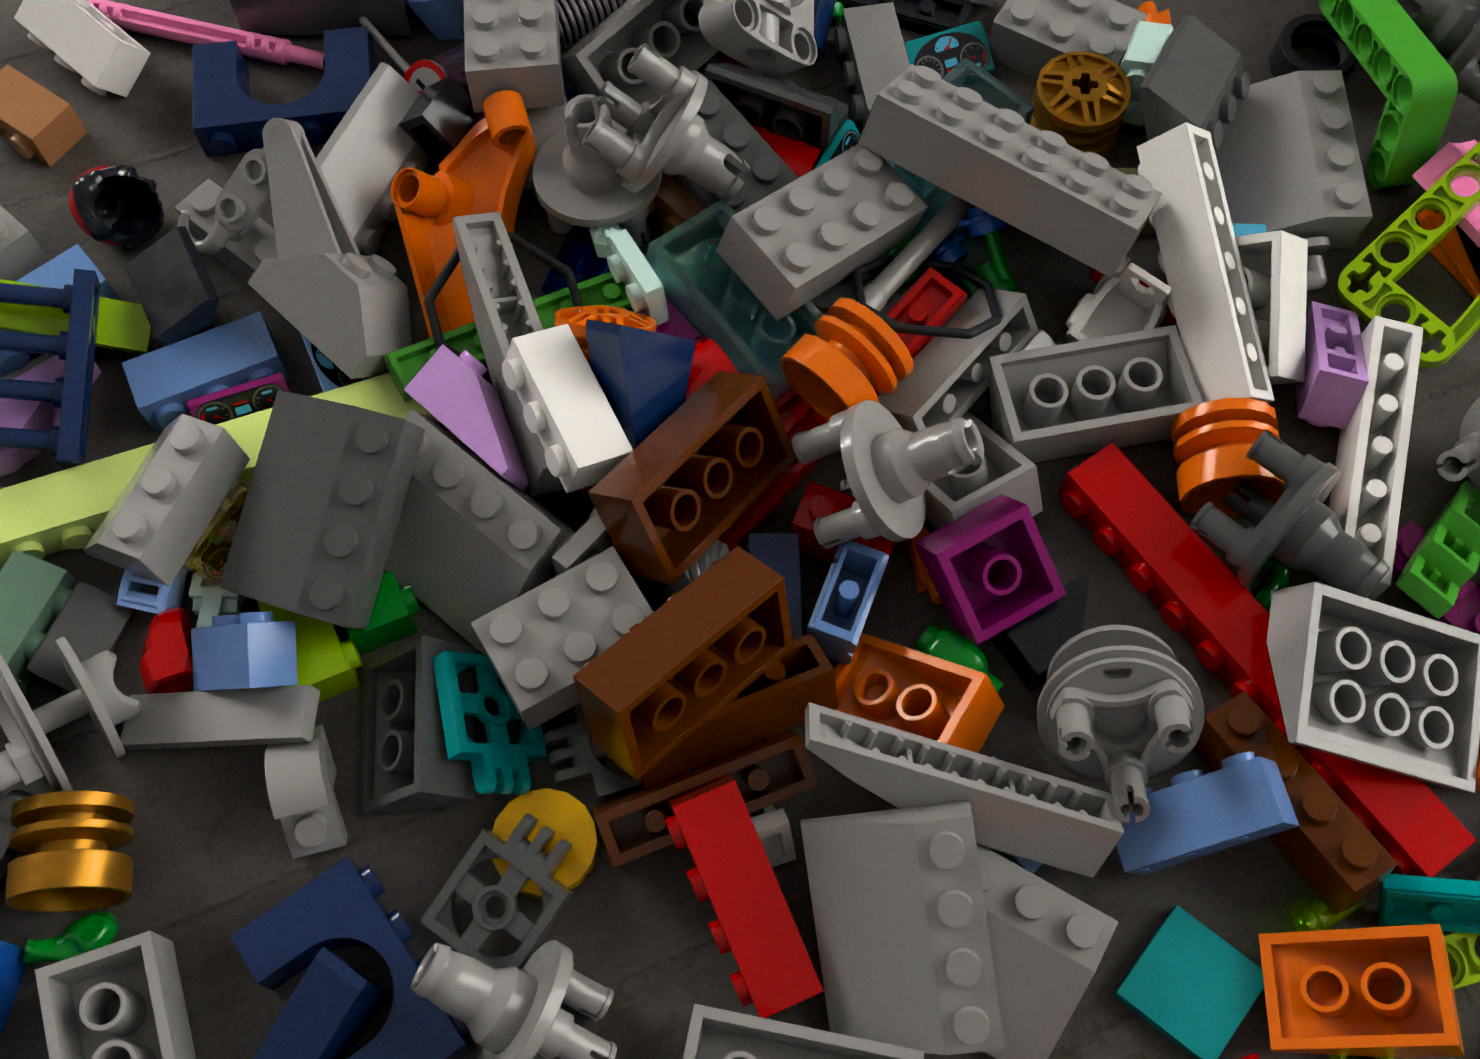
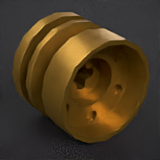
(1082, 100)
(70, 852)

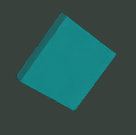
(1191, 985)

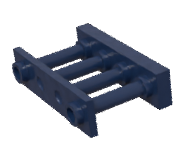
(74, 347)

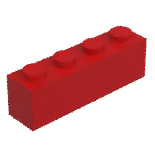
(745, 897)

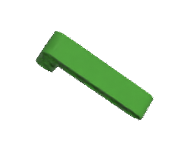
(1411, 77)

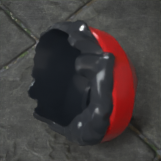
(116, 206)

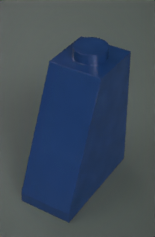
(639, 374)
(324, 1012)

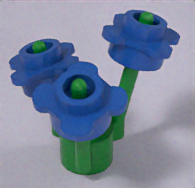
(995, 271)

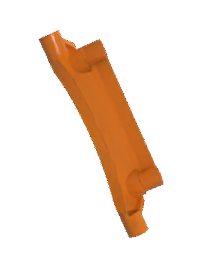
(476, 177)

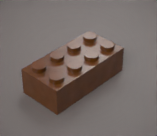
(693, 476)
(685, 661)

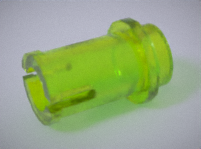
(1315, 915)

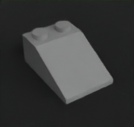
(1000, 472)

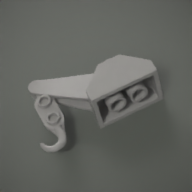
(319, 280)

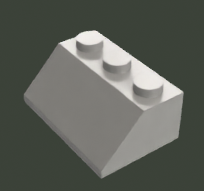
(170, 500)

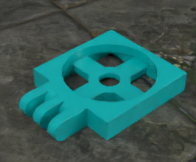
(494, 764)

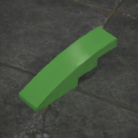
(1445, 554)

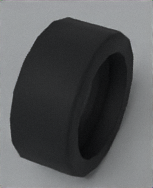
(1315, 31)

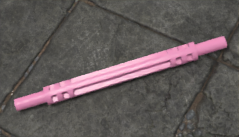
(198, 32)

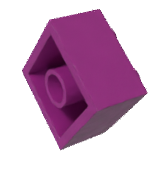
(990, 568)

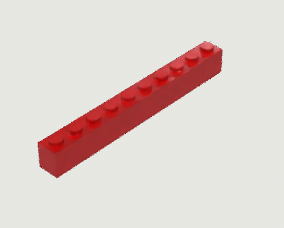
(1230, 637)

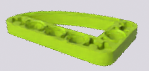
(1418, 242)

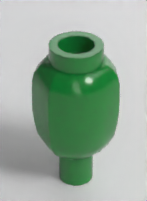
(956, 648)

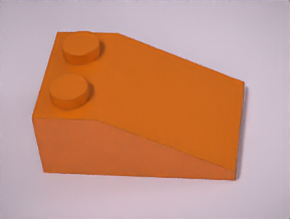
(917, 693)
(1361, 992)

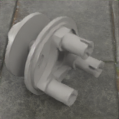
(1119, 711)
(29, 752)

